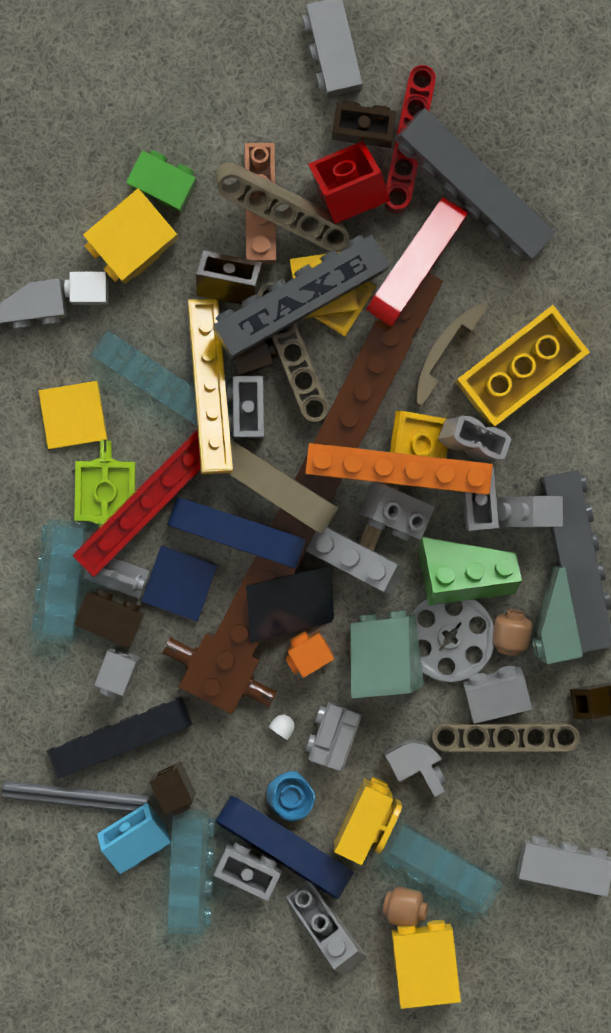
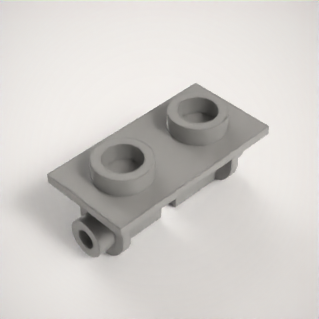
(121, 577)

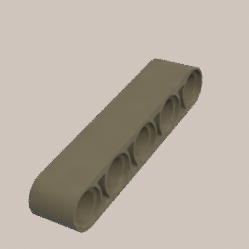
(272, 197)
(301, 366)
(281, 489)
(519, 740)

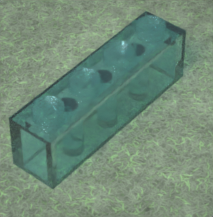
(61, 581)
(441, 867)
(189, 872)

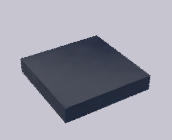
(179, 583)

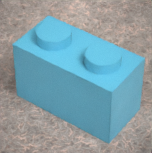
(133, 838)

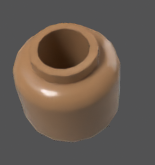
(512, 632)
(405, 906)

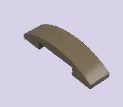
(467, 322)

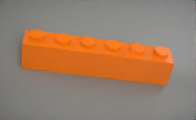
(399, 469)

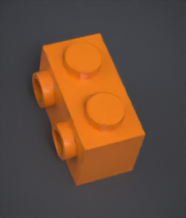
(308, 653)

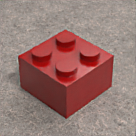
(349, 182)

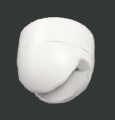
(283, 726)

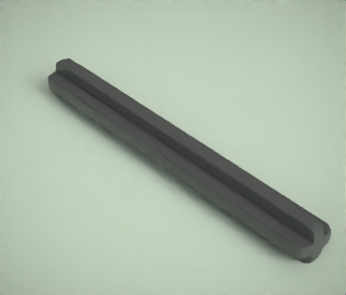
(72, 796)

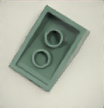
(556, 624)

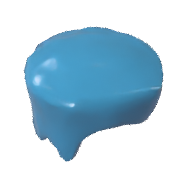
(290, 796)

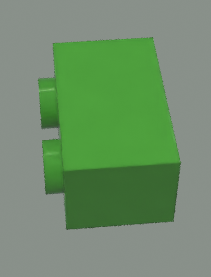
(162, 181)

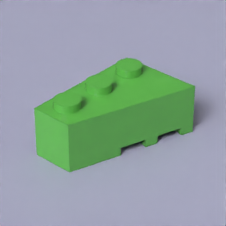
(466, 571)

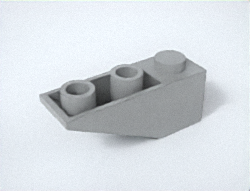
(36, 301)
(326, 928)

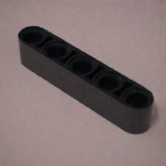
(119, 738)

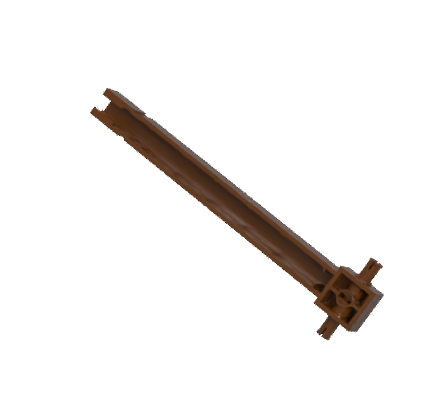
(225, 661)

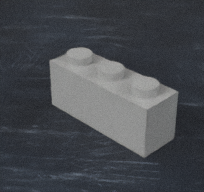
(332, 47)
(356, 560)
(565, 866)

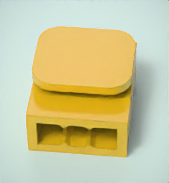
(130, 237)
(368, 821)
(426, 965)

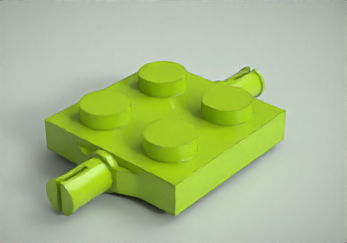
(102, 485)

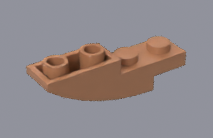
(259, 231)

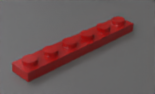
(140, 507)

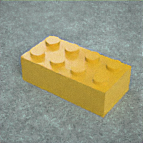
(522, 366)

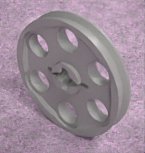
(465, 637)

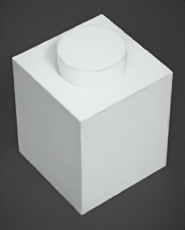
(87, 288)

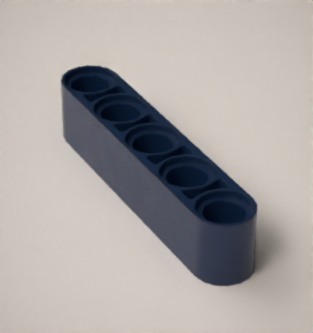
(236, 532)
(284, 847)

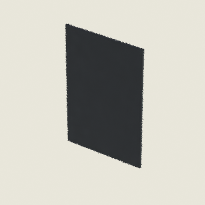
(290, 603)

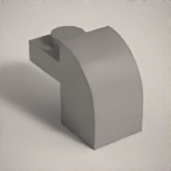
(413, 757)

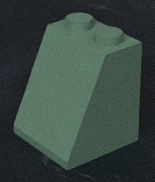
(385, 655)

